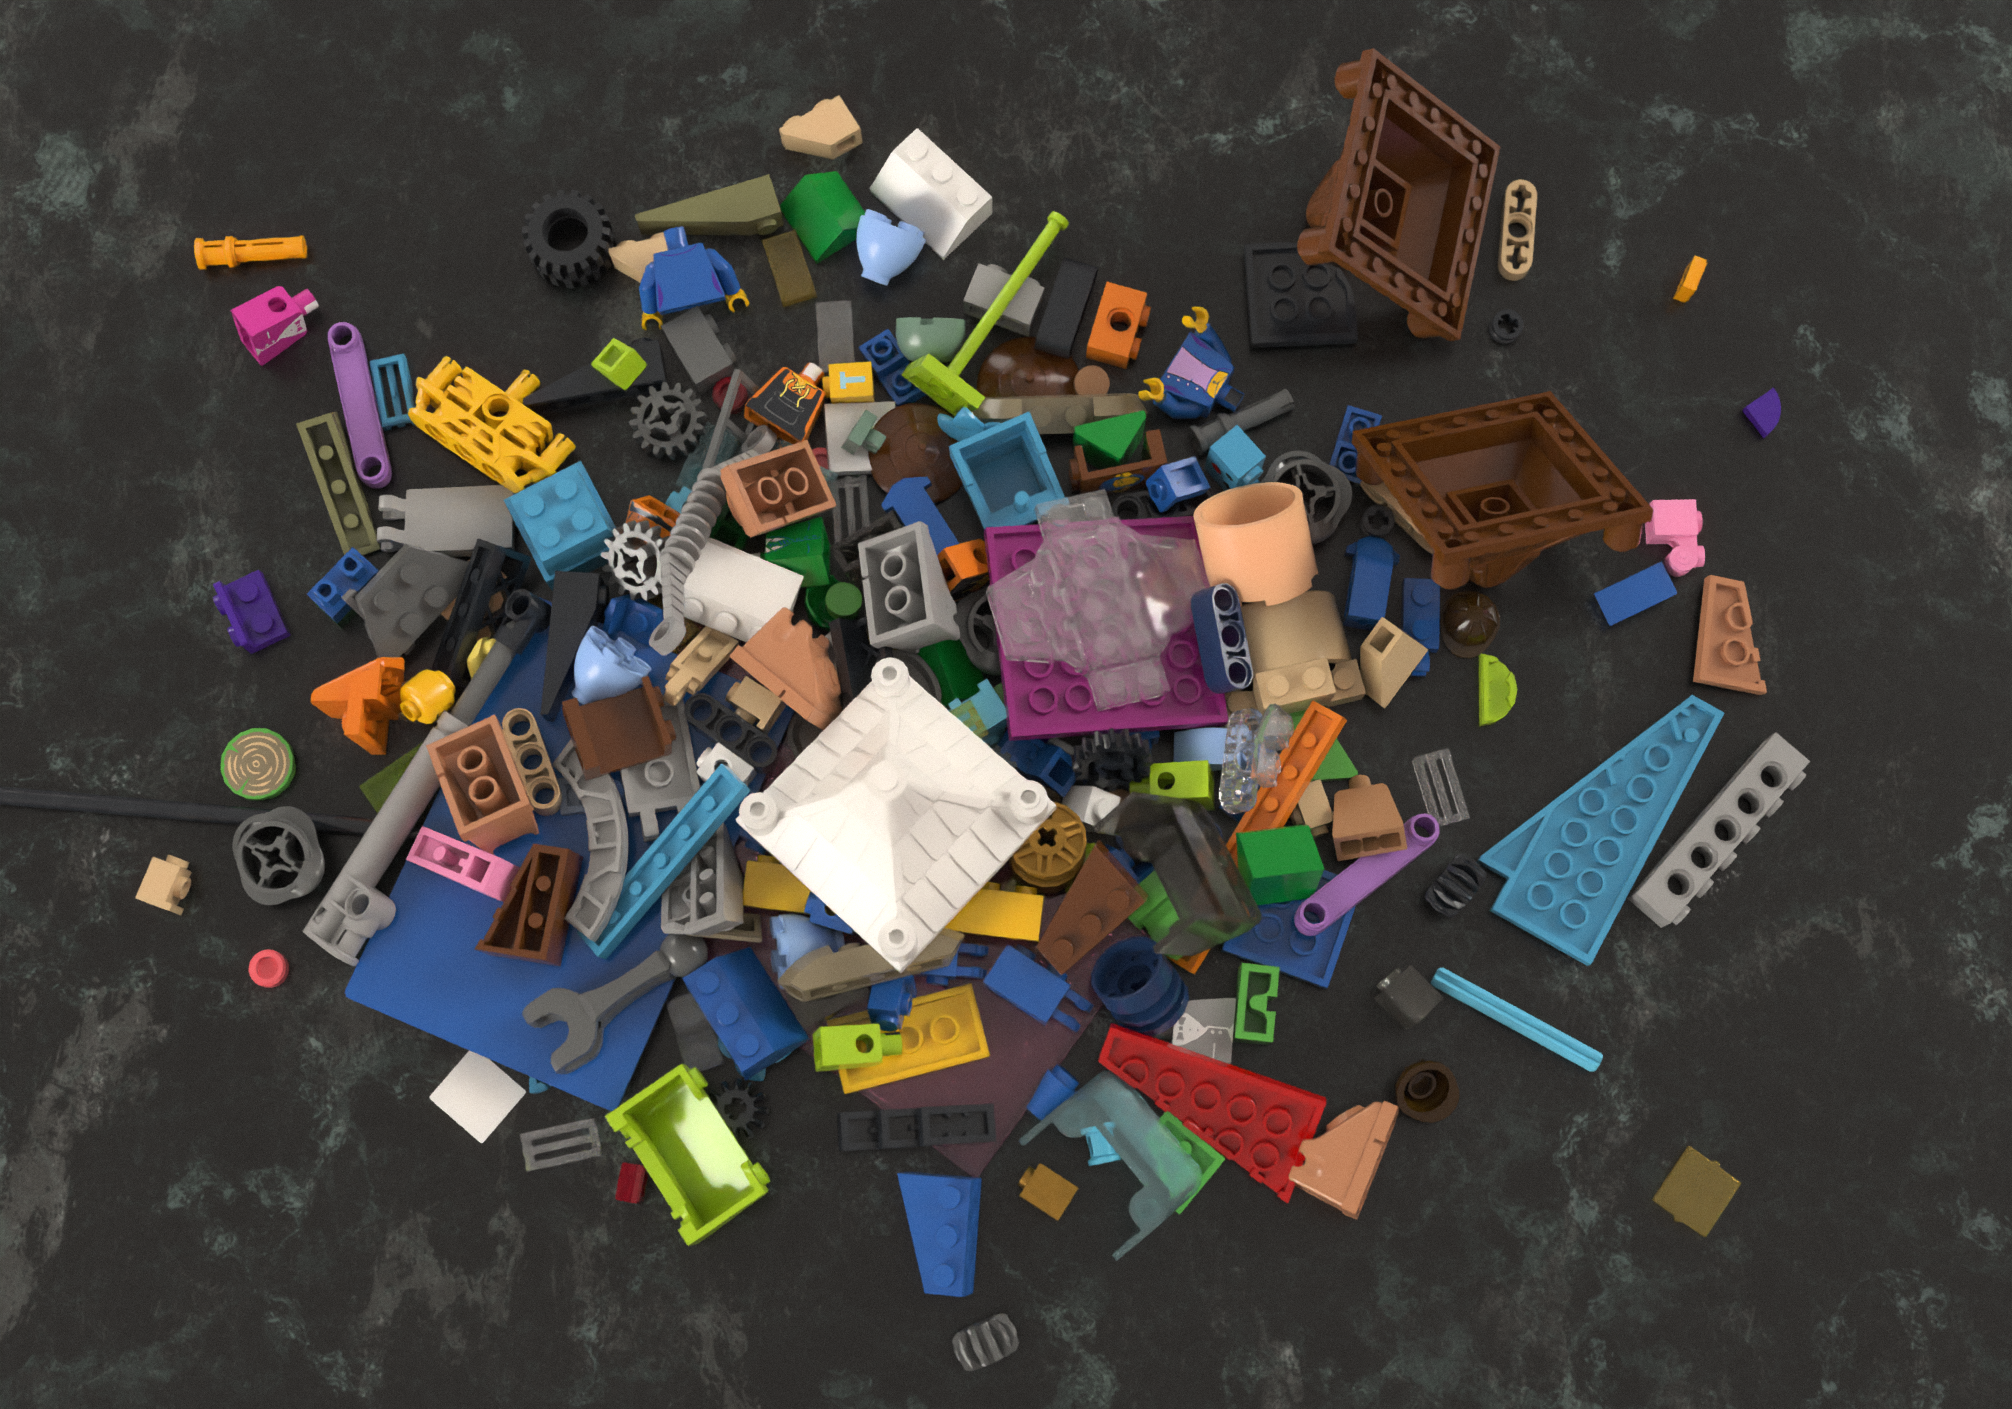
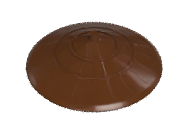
(1022, 371)
(915, 449)

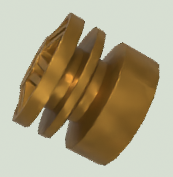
(1056, 866)

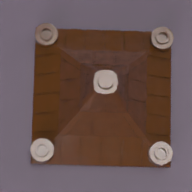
(1404, 197)
(1500, 485)

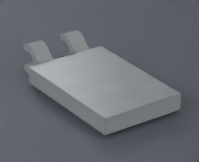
(448, 519)
(663, 782)

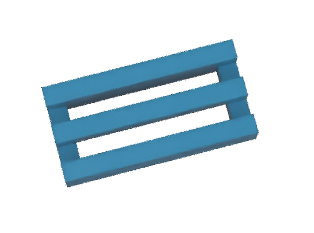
(399, 419)

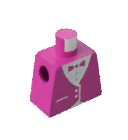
(272, 321)

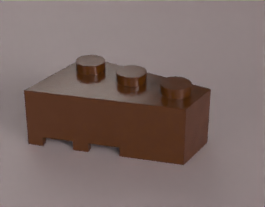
(1091, 909)
(532, 916)

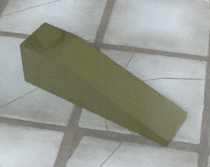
(732, 210)
(339, 482)

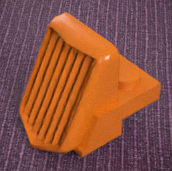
(365, 701)

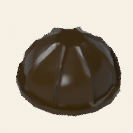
(1468, 623)
(1427, 1091)

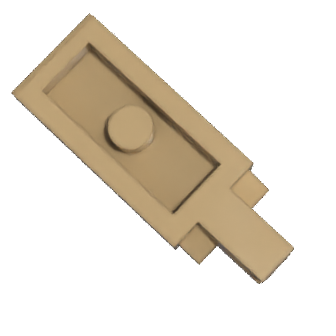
(698, 664)

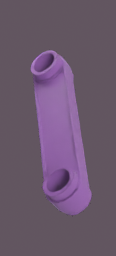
(359, 405)
(1364, 878)

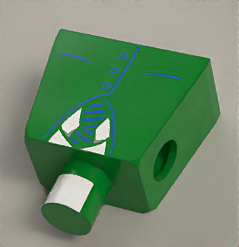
(801, 549)

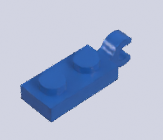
(1421, 617)

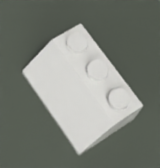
(931, 193)
(737, 590)

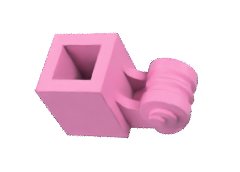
(1677, 525)

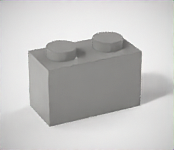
(1022, 309)

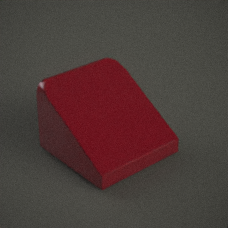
(632, 1183)

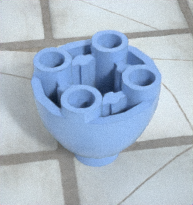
(886, 248)
(605, 667)
(796, 938)

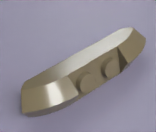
(1059, 412)
(857, 966)

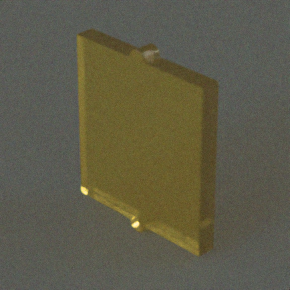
(1696, 1191)

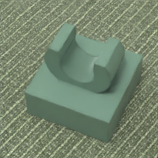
(864, 435)

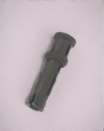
(1246, 418)

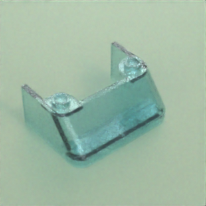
(1139, 1139)

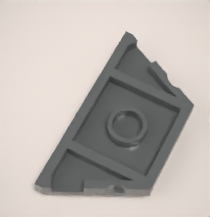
(408, 597)

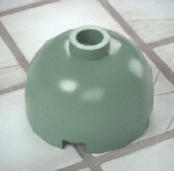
(934, 336)

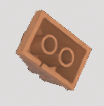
(776, 489)
(794, 667)
(483, 785)
(1346, 1156)

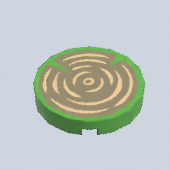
(258, 764)

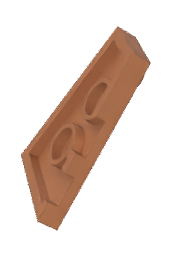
(1725, 639)

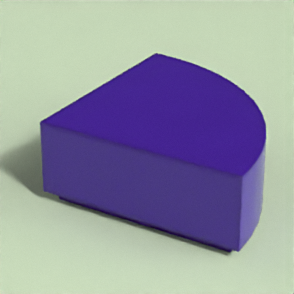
(1764, 412)

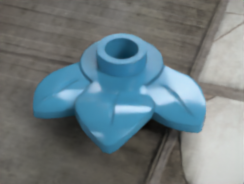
(963, 424)

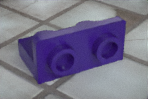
(251, 612)

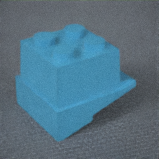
(1006, 472)
(563, 522)

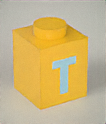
(849, 383)

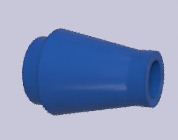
(1052, 1091)

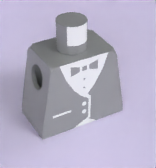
(1205, 1028)

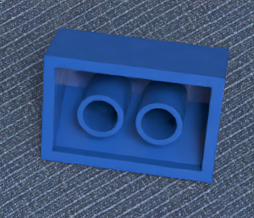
(745, 1010)

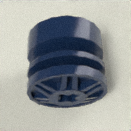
(1140, 986)

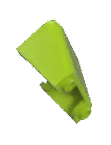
(690, 1152)

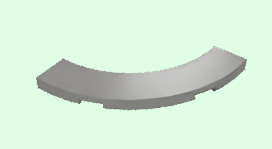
(606, 842)

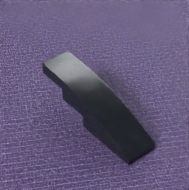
(916, 1127)

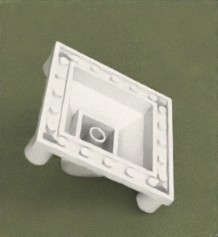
(896, 815)

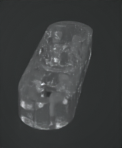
(1229, 784)

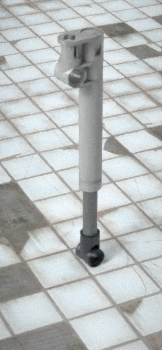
(353, 904)

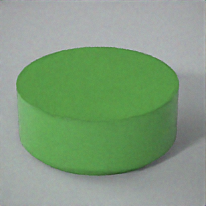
(843, 601)

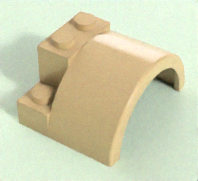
(1292, 653)

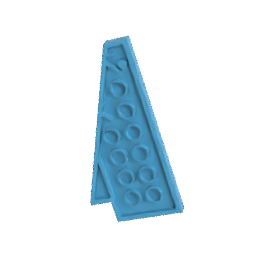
(1586, 848)

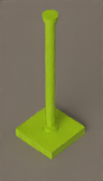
(943, 382)

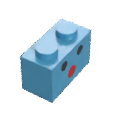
(1234, 460)

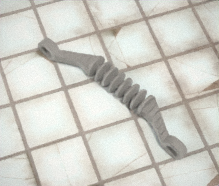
(690, 537)

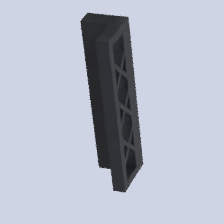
(473, 606)
(854, 656)

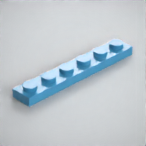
(670, 855)

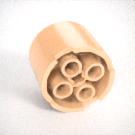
(1257, 542)

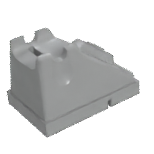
(906, 591)

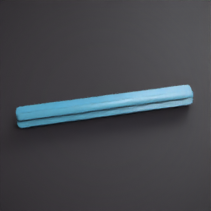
(1517, 1019)

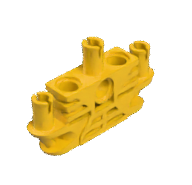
(501, 442)

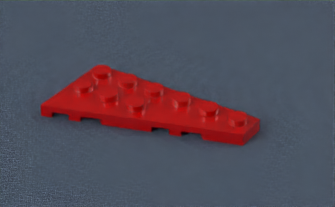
(1226, 1106)

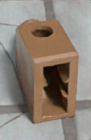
(1366, 820)

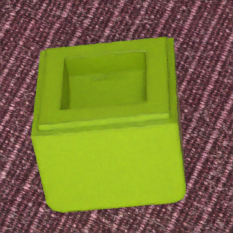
(619, 363)

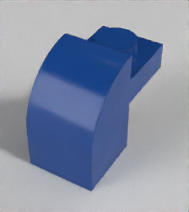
(1041, 762)

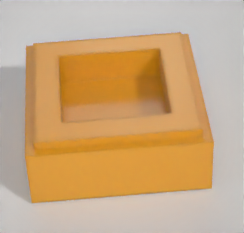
(1690, 279)

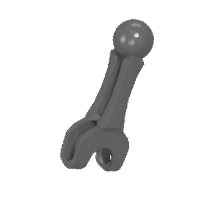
(593, 1010)

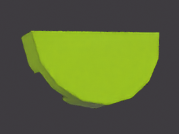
(1496, 690)

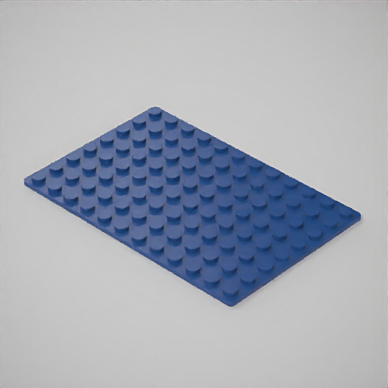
(427, 960)

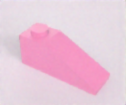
(463, 863)

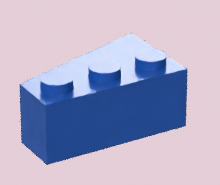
(943, 1229)

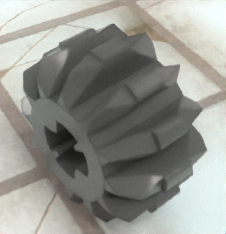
(985, 1342)

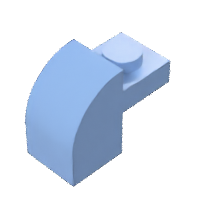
(1203, 745)

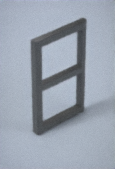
(724, 421)

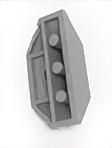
(706, 892)

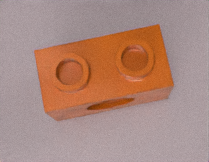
(1118, 305)

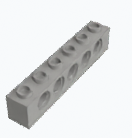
(1773, 756)

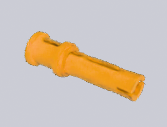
(234, 251)

